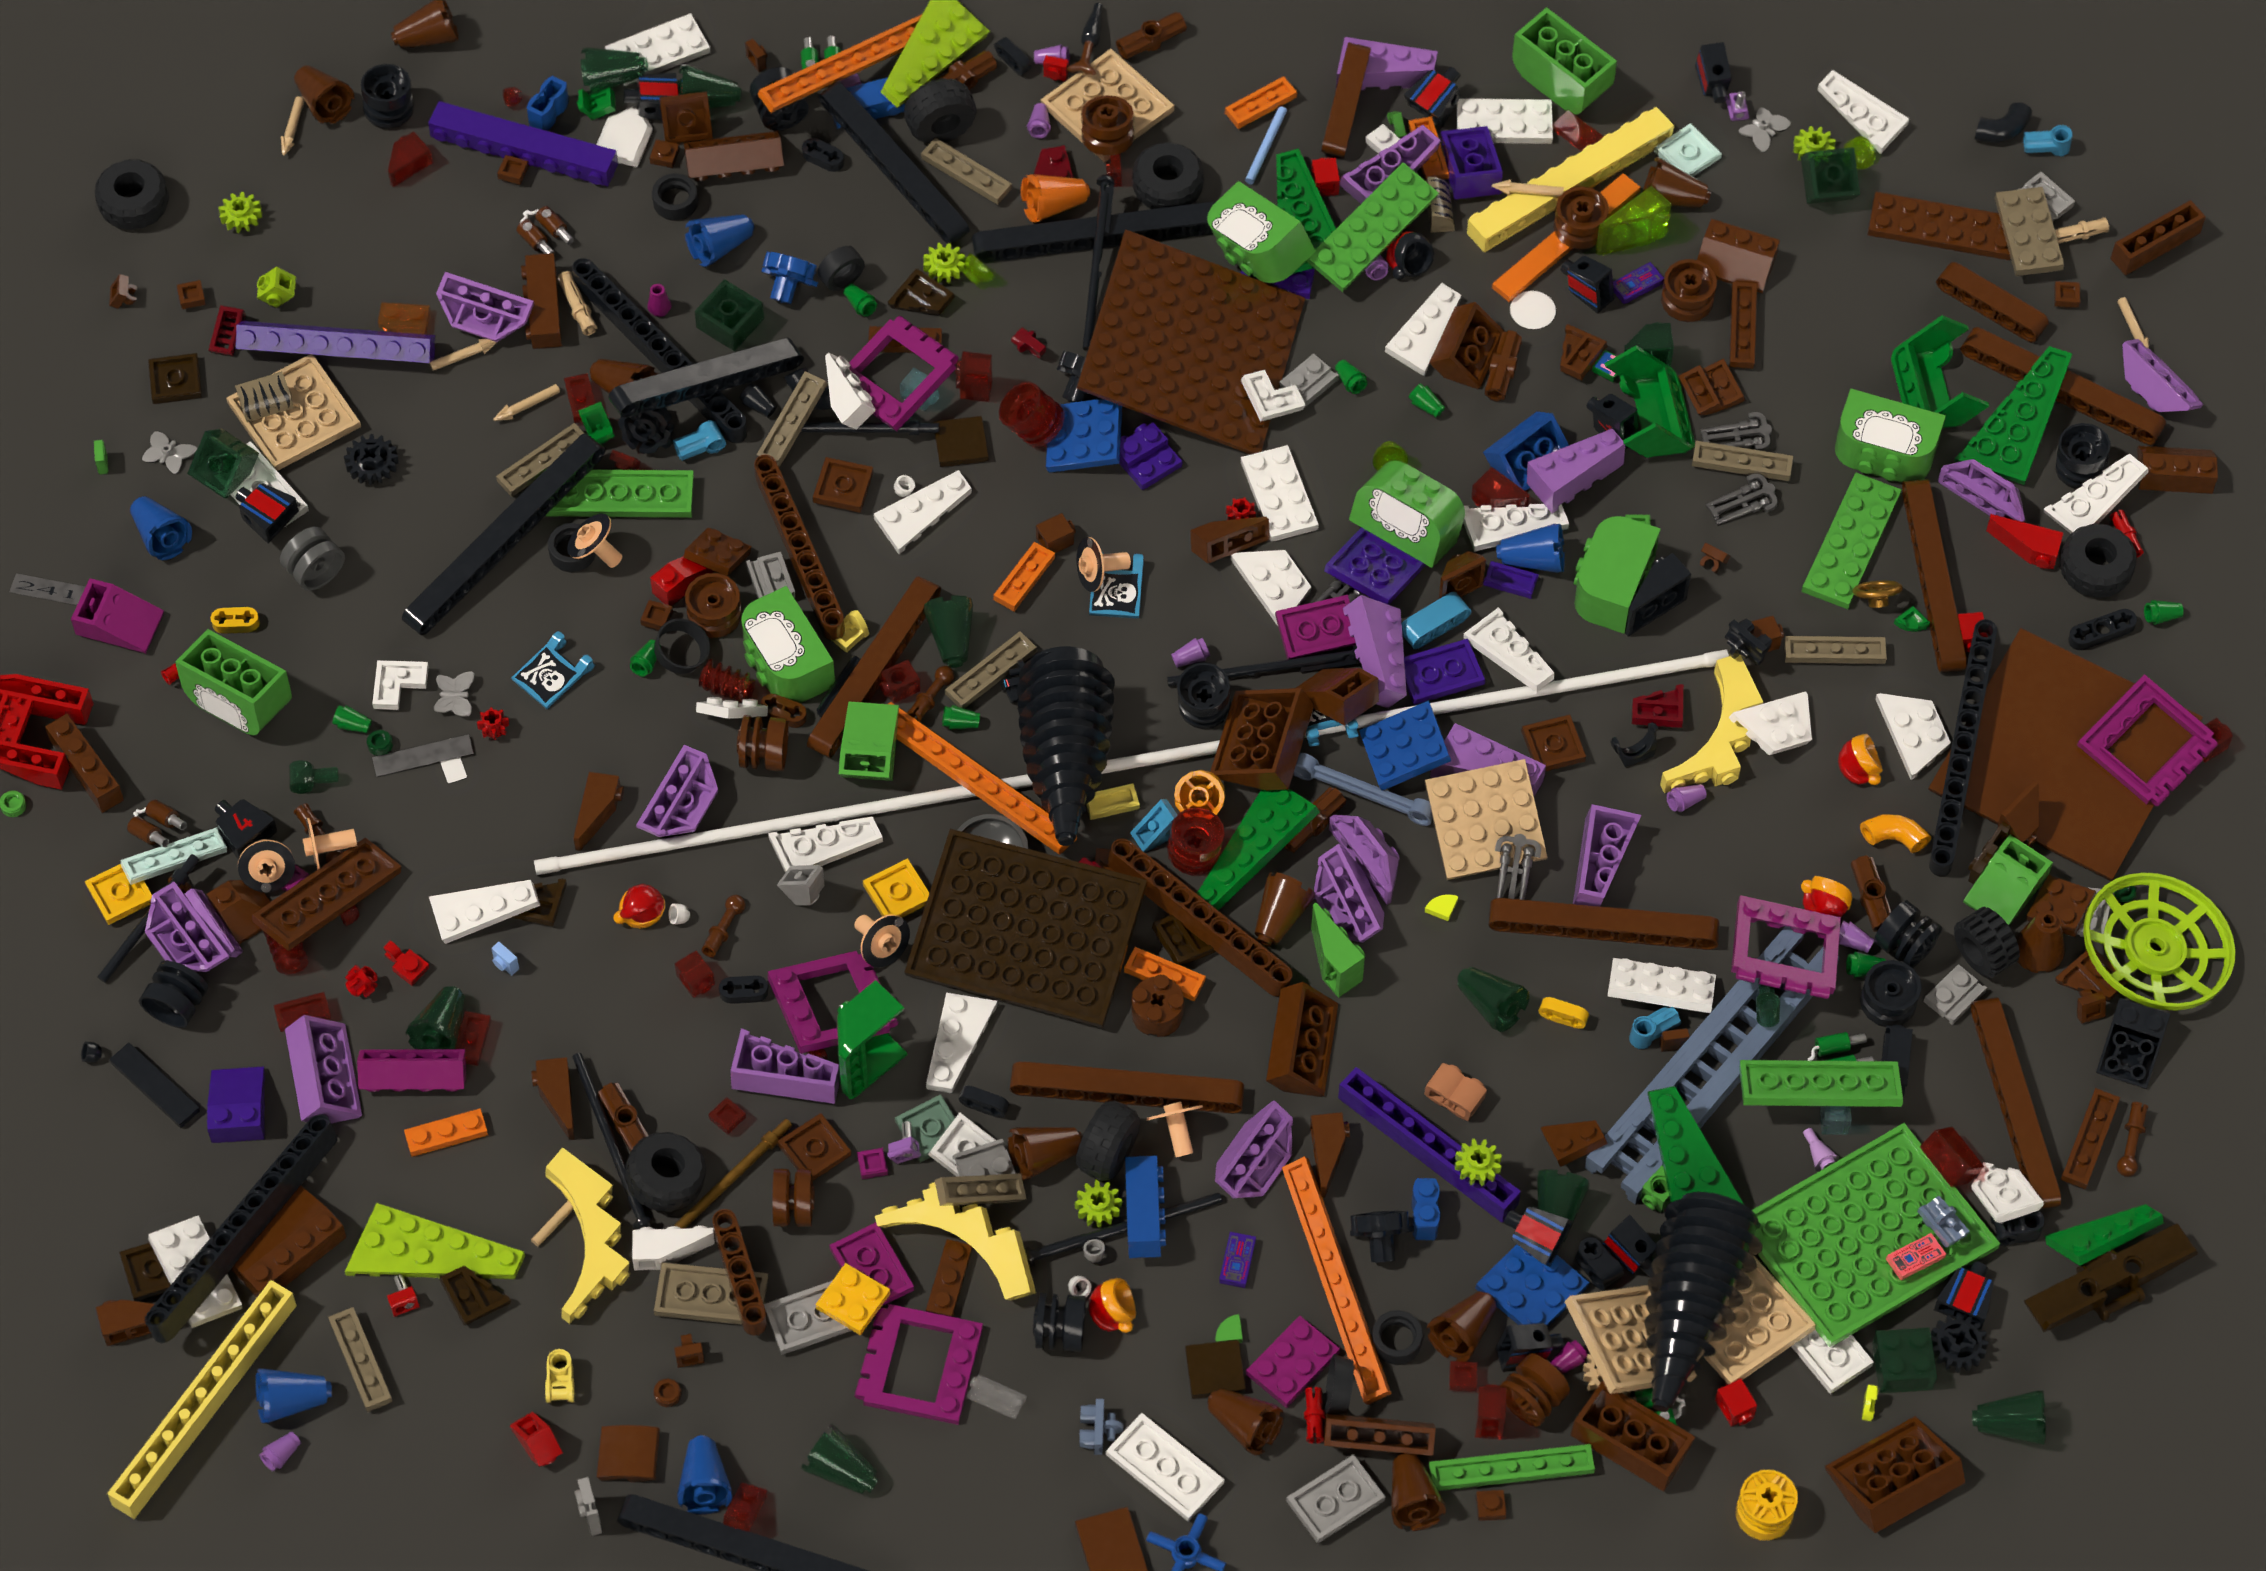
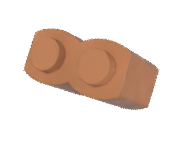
(1455, 1091)

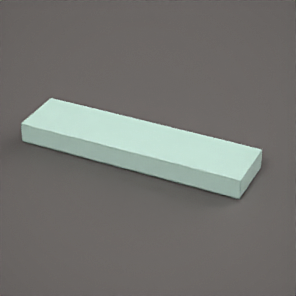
(172, 857)

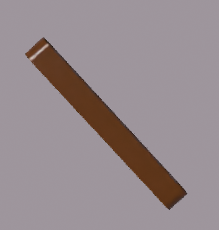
(2075, 390)
(802, 555)
(1934, 576)
(879, 656)
(1604, 923)
(1205, 927)
(1126, 1087)
(2015, 1099)

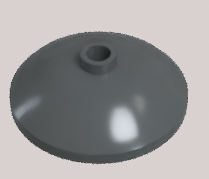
(995, 828)

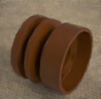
(762, 742)
(1534, 1389)

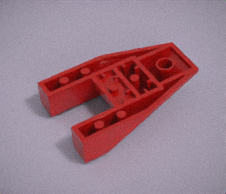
(30, 695)

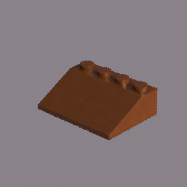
(1263, 738)
(290, 1243)
(1896, 1474)

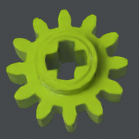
(1812, 141)
(240, 212)
(944, 262)
(1468, 1162)
(1088, 1201)

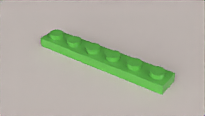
(1512, 1467)

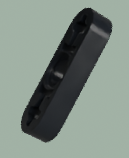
(2096, 638)

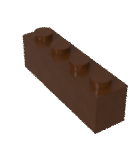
(2158, 237)
(542, 289)
(84, 763)
(1379, 1434)

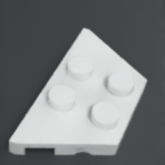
(1272, 579)
(1778, 723)
(1914, 730)

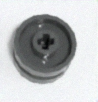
(312, 558)

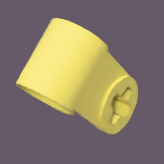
(559, 1382)

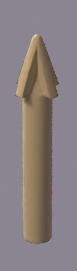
(287, 139)
(1507, 187)
(2132, 322)
(483, 345)
(508, 412)
(552, 1224)

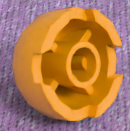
(1211, 791)

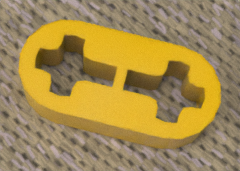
(235, 620)
(1563, 1012)

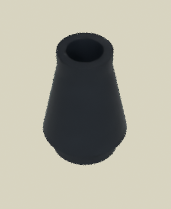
(757, 400)

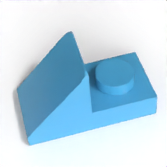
(1155, 826)

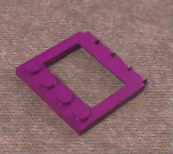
(943, 360)
(2121, 718)
(1772, 973)
(796, 1006)
(955, 1373)

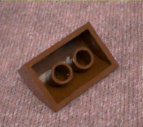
(1738, 254)
(1467, 345)
(2178, 469)

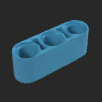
(1435, 620)

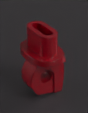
(1026, 340)

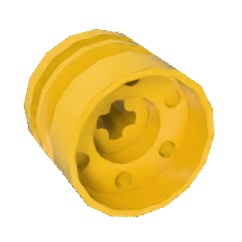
(1763, 1518)

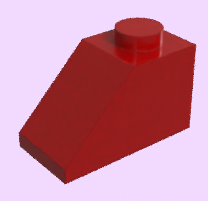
(536, 1439)

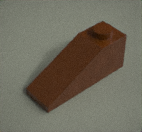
(1227, 537)
(597, 806)
(554, 1088)
(1328, 1143)
(123, 1320)

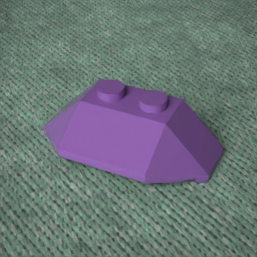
(482, 308)
(2155, 380)
(1983, 489)
(681, 796)
(1369, 851)
(1347, 895)
(181, 933)
(1256, 1153)

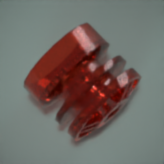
(1031, 414)
(1195, 841)

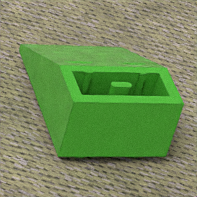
(869, 741)
(2009, 879)
(1338, 957)

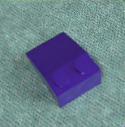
(1471, 162)
(236, 1105)

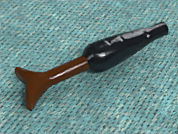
(1090, 39)

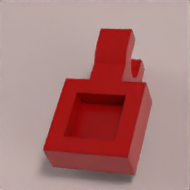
(407, 965)

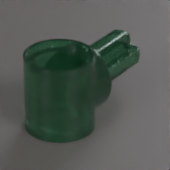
(304, 776)
(1767, 1006)

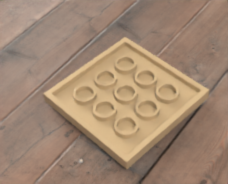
(1112, 78)
(315, 421)
(1478, 809)
(1762, 1330)
(1616, 1336)

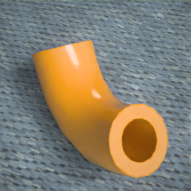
(1895, 828)

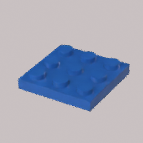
(1087, 436)
(1405, 745)
(1529, 1289)

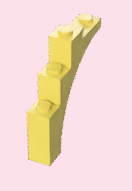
(1717, 756)
(587, 1195)
(1002, 1252)

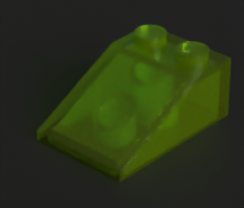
(1635, 223)

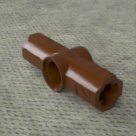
(1151, 35)
(972, 70)
(1503, 365)
(1328, 805)
(1869, 881)
(620, 1108)

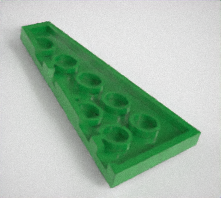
(1301, 199)
(2018, 424)
(1263, 832)
(1684, 1151)

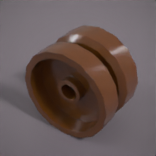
(1107, 125)
(1579, 216)
(1688, 290)
(714, 604)
(794, 1197)

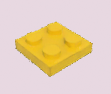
(897, 890)
(116, 896)
(852, 1299)

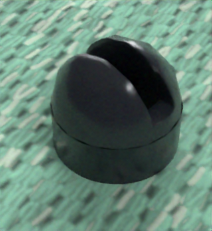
(91, 1052)

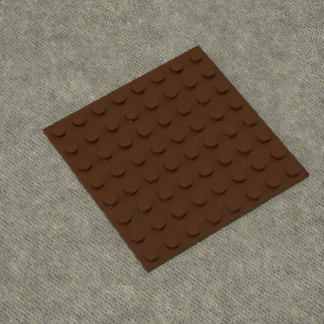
(1183, 336)
(2030, 732)

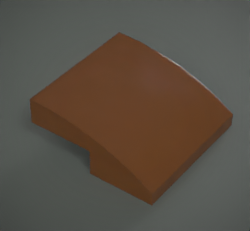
(1711, 388)
(628, 1453)

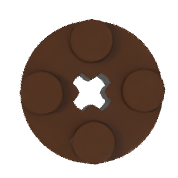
(1157, 1006)

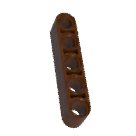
(1346, 99)
(1992, 302)
(739, 1283)

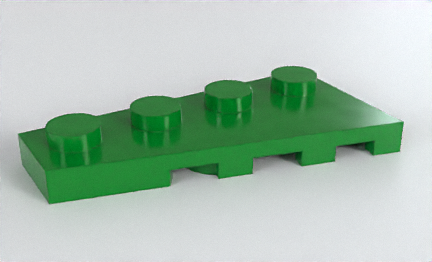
(2101, 1235)

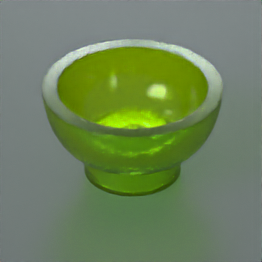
(1864, 151)
(976, 270)
(1389, 452)

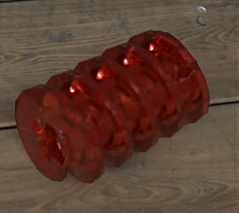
(725, 682)
(287, 961)

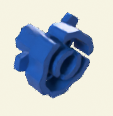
(788, 272)

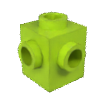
(276, 287)

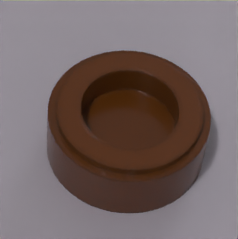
(667, 1392)

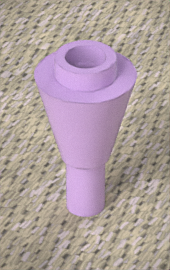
(1821, 1154)

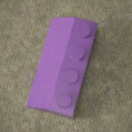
(322, 1069)

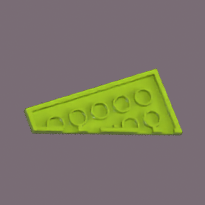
(937, 42)
(422, 1248)

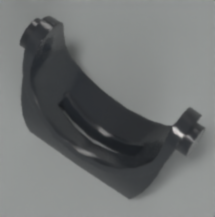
(1640, 751)

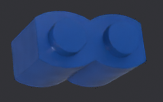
(548, 103)
(1425, 1208)

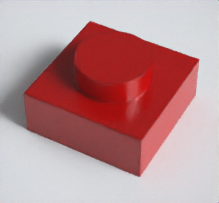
(1055, 68)

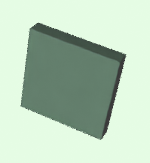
(927, 1123)

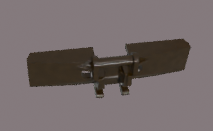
(2152, 1255)

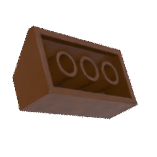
(733, 154)
(1302, 1040)
(1632, 1436)

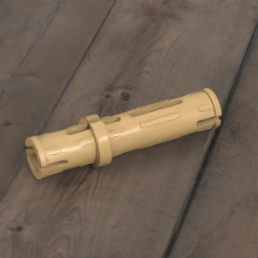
(2082, 230)
(580, 310)

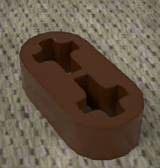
(784, 709)

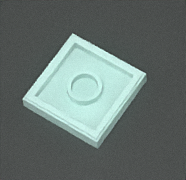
(1688, 150)

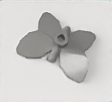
(1763, 126)
(166, 452)
(453, 696)

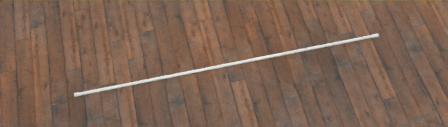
(555, 864)

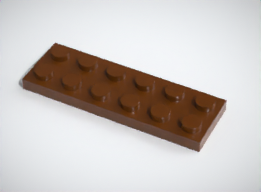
(1938, 225)
(326, 894)

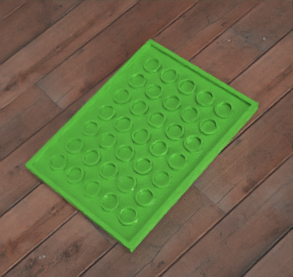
(1837, 1227)

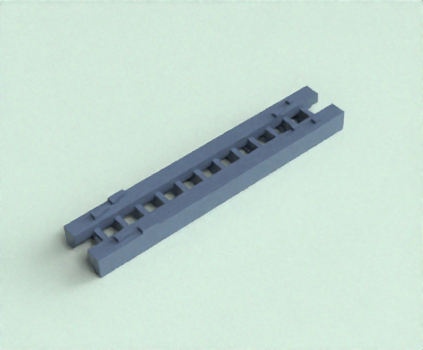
(1719, 1083)

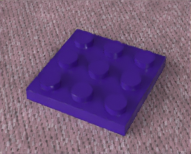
(1373, 566)

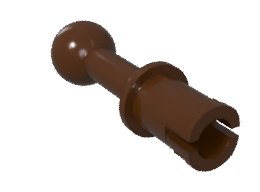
(943, 676)
(306, 812)
(718, 934)
(2127, 1165)

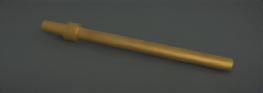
(768, 1141)

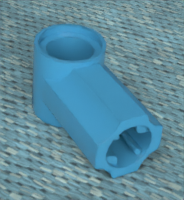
(2054, 141)
(706, 438)
(1653, 1024)

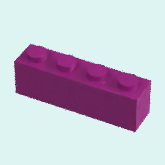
(411, 1069)

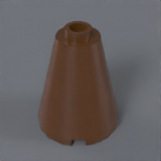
(426, 26)
(324, 94)
(1676, 185)
(613, 373)
(1280, 907)
(2041, 943)
(1041, 1148)
(1462, 1326)
(1246, 1418)
(1414, 1494)

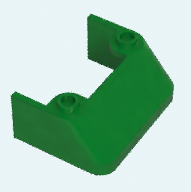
(1920, 376)
(1658, 403)
(860, 1055)

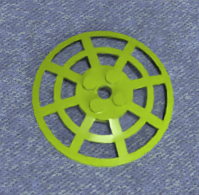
(2165, 935)

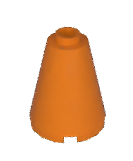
(1051, 195)

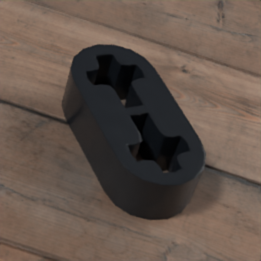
(1012, 56)
(823, 154)
(743, 989)
(983, 1101)

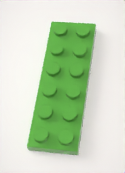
(1372, 227)
(630, 494)
(1851, 540)
(1820, 1083)

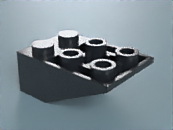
(2133, 1043)

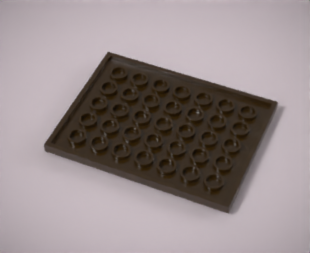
(1026, 928)

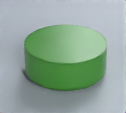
(12, 803)

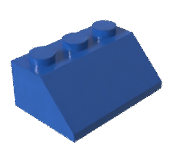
(1524, 443)

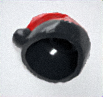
(1409, 255)

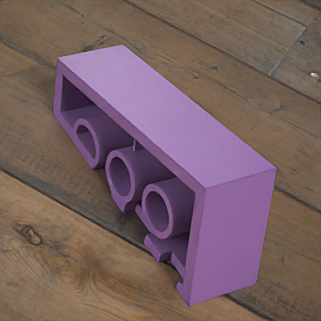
(1392, 64)
(1412, 150)
(1574, 468)
(1379, 645)
(1474, 751)
(1602, 849)
(782, 1071)

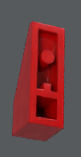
(2030, 542)
(674, 578)

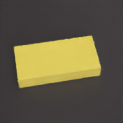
(1113, 801)

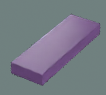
(213, 922)

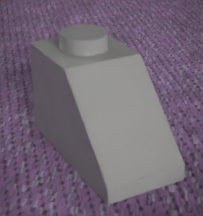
(802, 883)

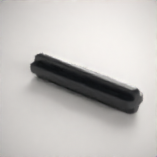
(837, 685)

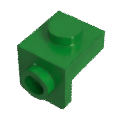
(596, 104)
(597, 423)

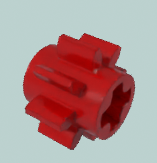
(1240, 509)
(493, 723)
(361, 981)

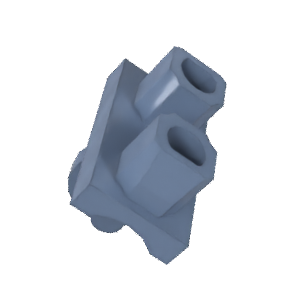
(1943, 1221)
(1094, 1438)

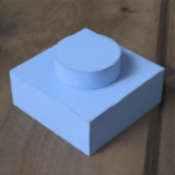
(504, 959)

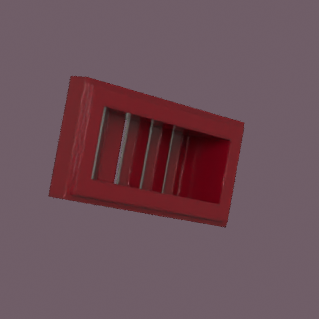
(231, 313)

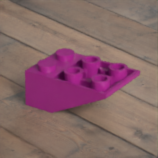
(115, 616)

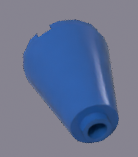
(716, 236)
(160, 528)
(1535, 549)
(289, 1393)
(703, 1478)

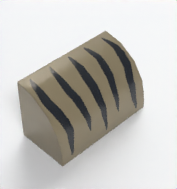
(1440, 209)
(264, 396)

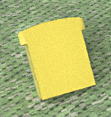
(854, 631)

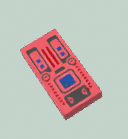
(1915, 1256)

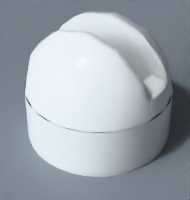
(902, 484)
(678, 914)
(1083, 1283)

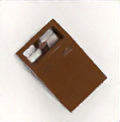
(1342, 692)

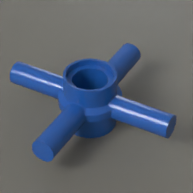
(1187, 1541)

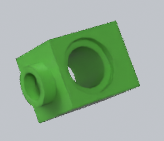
(1653, 1199)

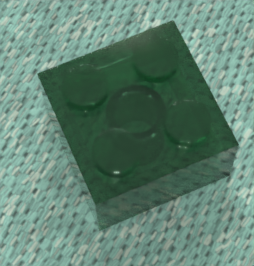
(1830, 175)
(729, 315)
(1904, 1360)

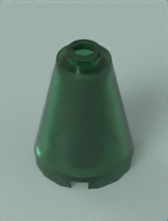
(610, 68)
(720, 91)
(951, 627)
(1493, 997)
(439, 1021)
(1561, 1193)
(2014, 1417)
(840, 1462)

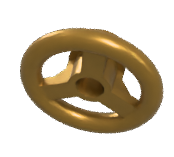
(1877, 592)

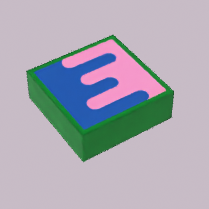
(1600, 369)

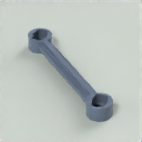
(1417, 809)

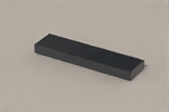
(154, 1085)

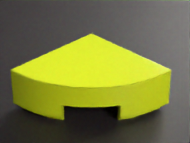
(1442, 906)
(1869, 1402)

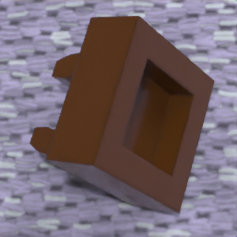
(119, 292)
(1715, 555)
(2091, 1006)
(688, 1353)

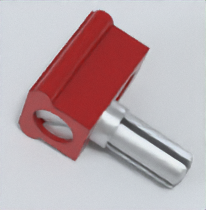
(404, 1299)

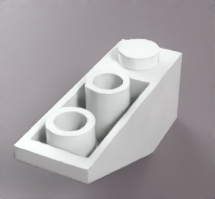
(847, 397)
(668, 1245)

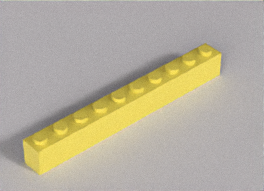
(1585, 169)
(202, 1399)

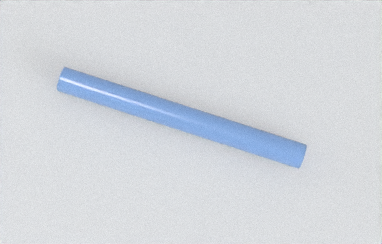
(1266, 144)

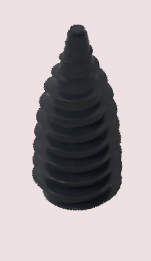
(1065, 731)
(1694, 1285)

